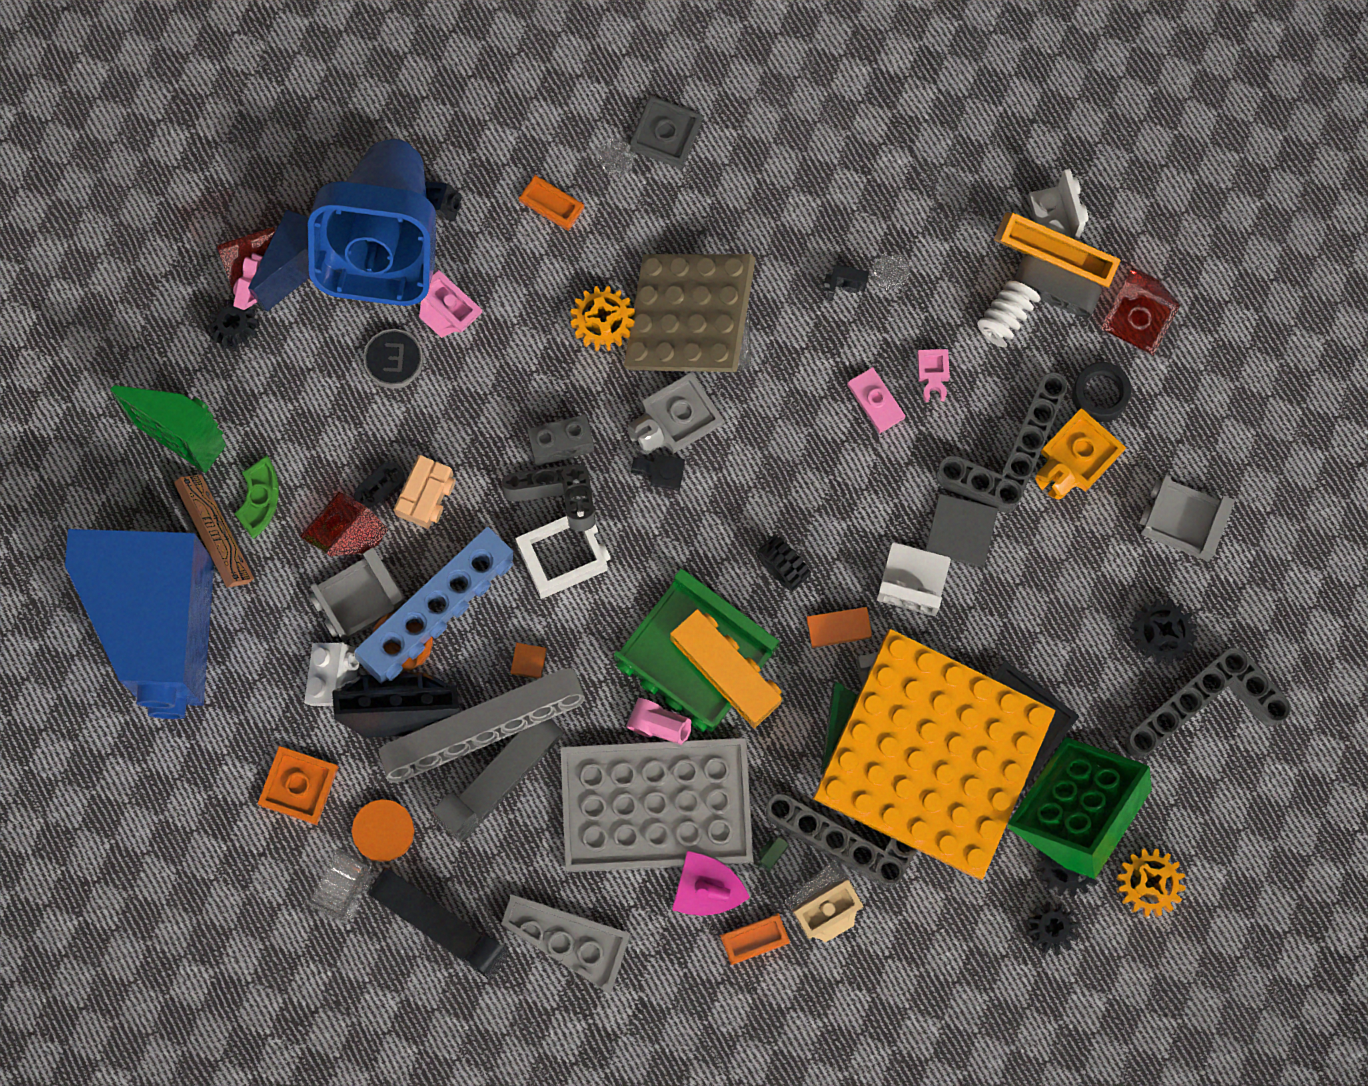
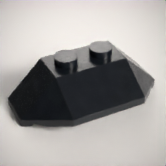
(394, 706)

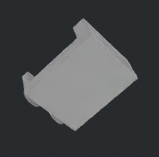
(1185, 518)
(357, 597)

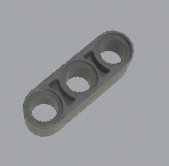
(1059, 286)

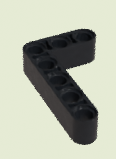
(439, 924)

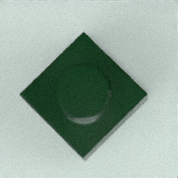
(772, 853)

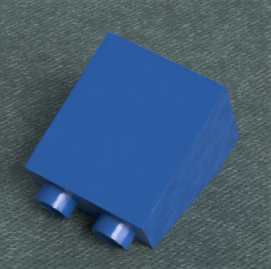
(149, 610)

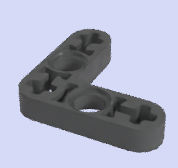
(527, 486)

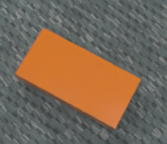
(551, 202)
(839, 627)
(754, 939)

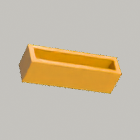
(1056, 249)
(726, 668)

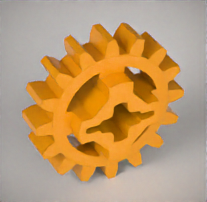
(591, 319)
(1158, 892)

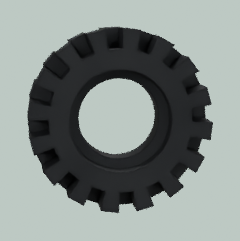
(783, 563)

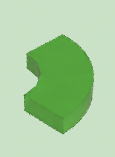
(260, 498)

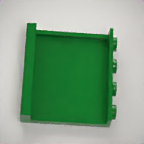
(668, 671)

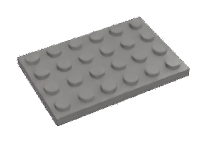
(655, 803)

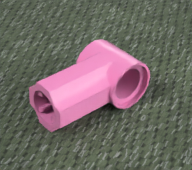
(652, 719)

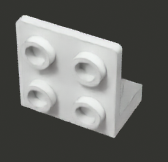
(1060, 207)
(914, 579)

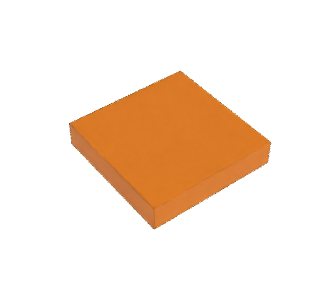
(298, 785)

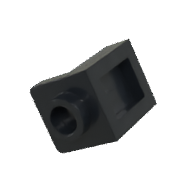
(444, 199)
(848, 278)

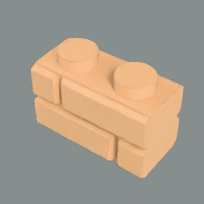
(424, 492)

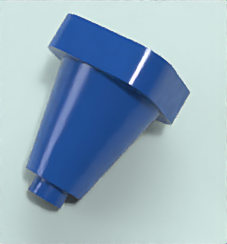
(375, 230)

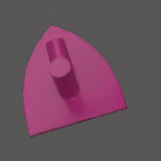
(707, 887)

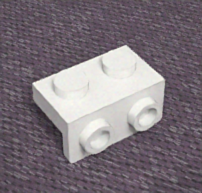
(329, 669)

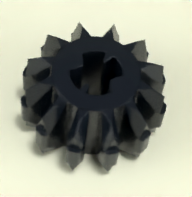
(226, 334)
(1060, 937)

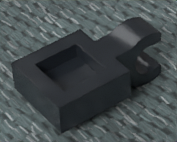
(664, 471)

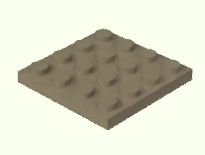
(690, 312)

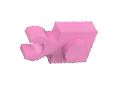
(243, 296)
(933, 369)

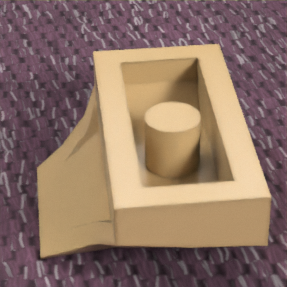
(829, 911)

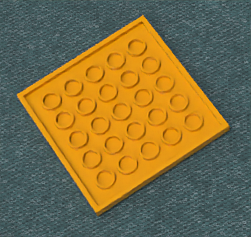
(934, 754)

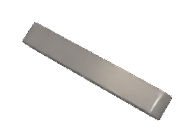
(481, 725)

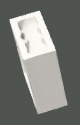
(543, 586)

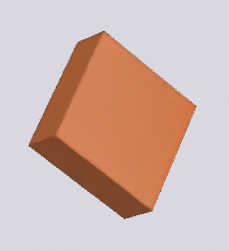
(528, 660)

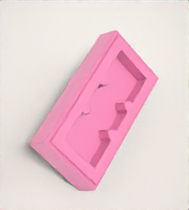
(876, 400)

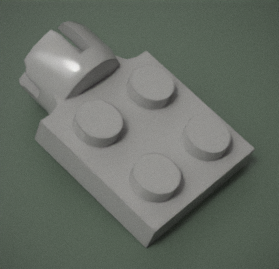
(674, 417)

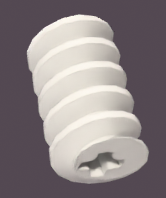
(1005, 311)

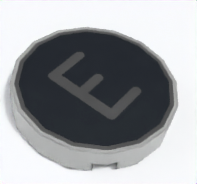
(393, 358)

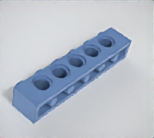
(483, 547)

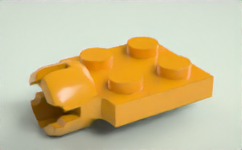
(1077, 455)

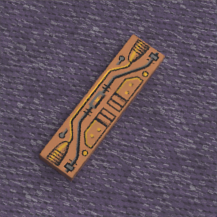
(214, 530)

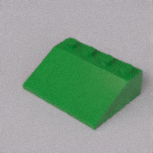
(175, 422)
(1082, 805)

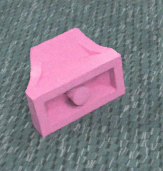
(447, 307)

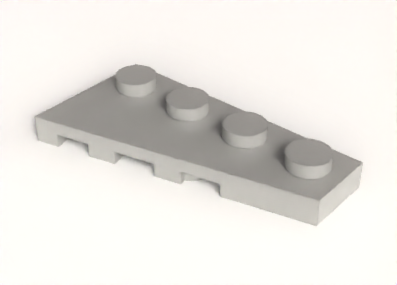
(575, 942)

